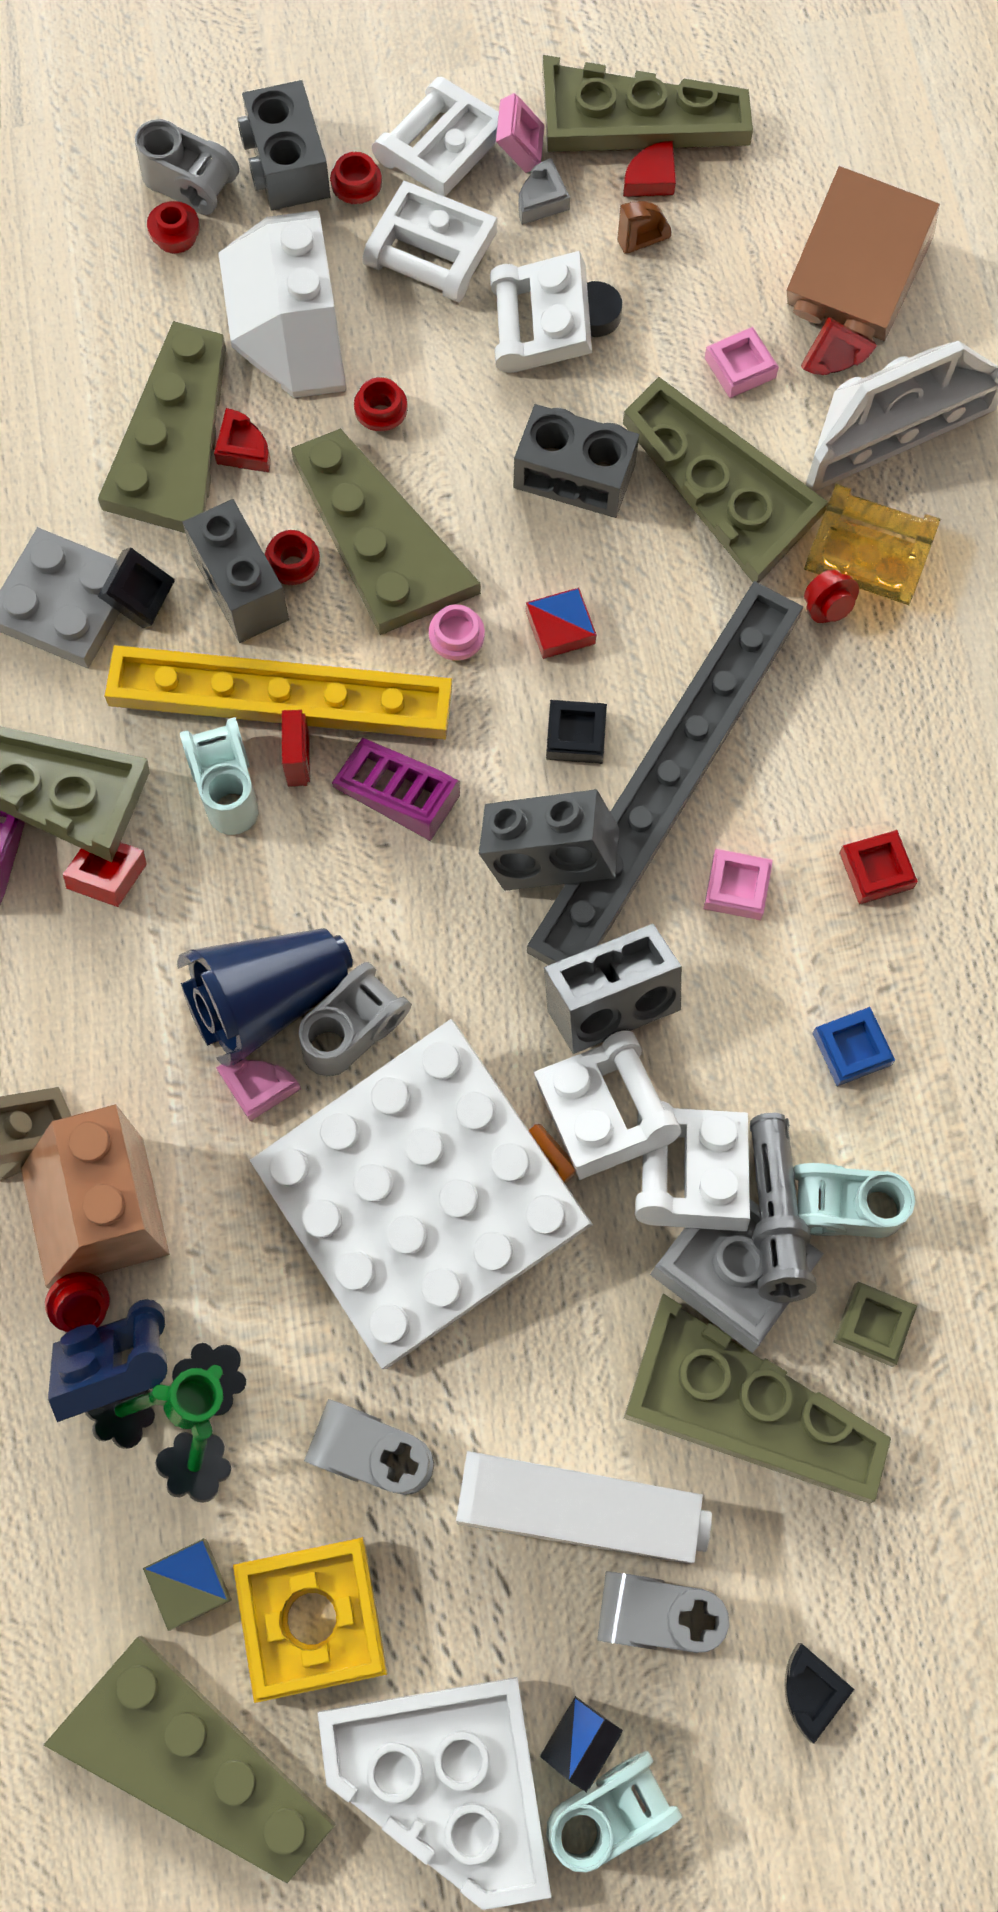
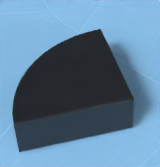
(813, 1692)

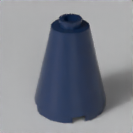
(260, 986)

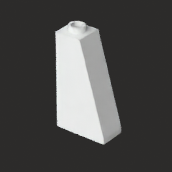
(582, 1509)

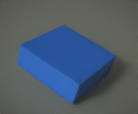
(853, 1046)

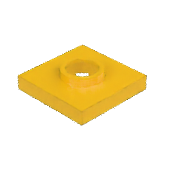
(275, 1658)

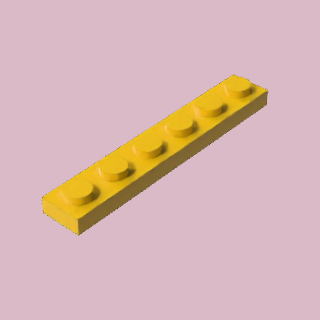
(266, 687)

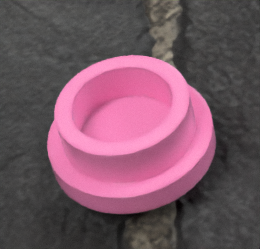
(456, 632)

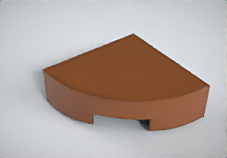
(641, 226)

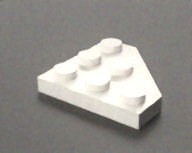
(447, 1783)

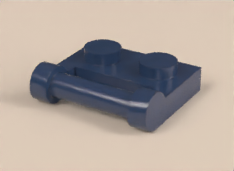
(89, 1364)

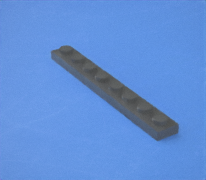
(672, 770)

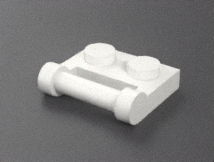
(449, 146)
(436, 227)
(558, 312)
(588, 1115)
(713, 1174)

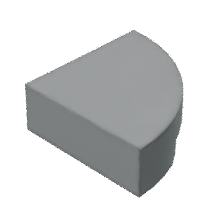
(542, 193)

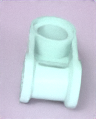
(220, 769)
(844, 1200)
(615, 1813)

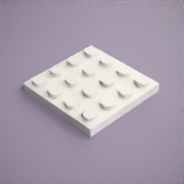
(419, 1194)

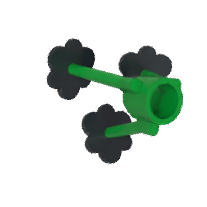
(198, 1391)

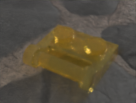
(871, 557)

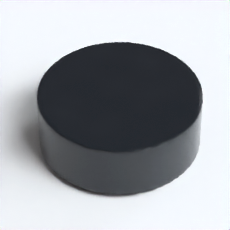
(604, 308)

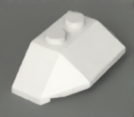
(284, 304)
(901, 409)

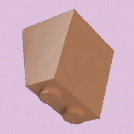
(862, 254)
(92, 1196)

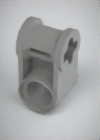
(182, 165)
(357, 1011)
(359, 1448)
(647, 1613)

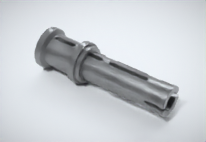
(781, 1231)

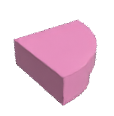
(258, 1085)

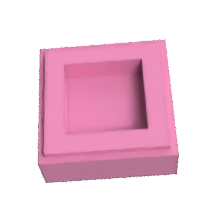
(520, 132)
(741, 362)
(738, 884)

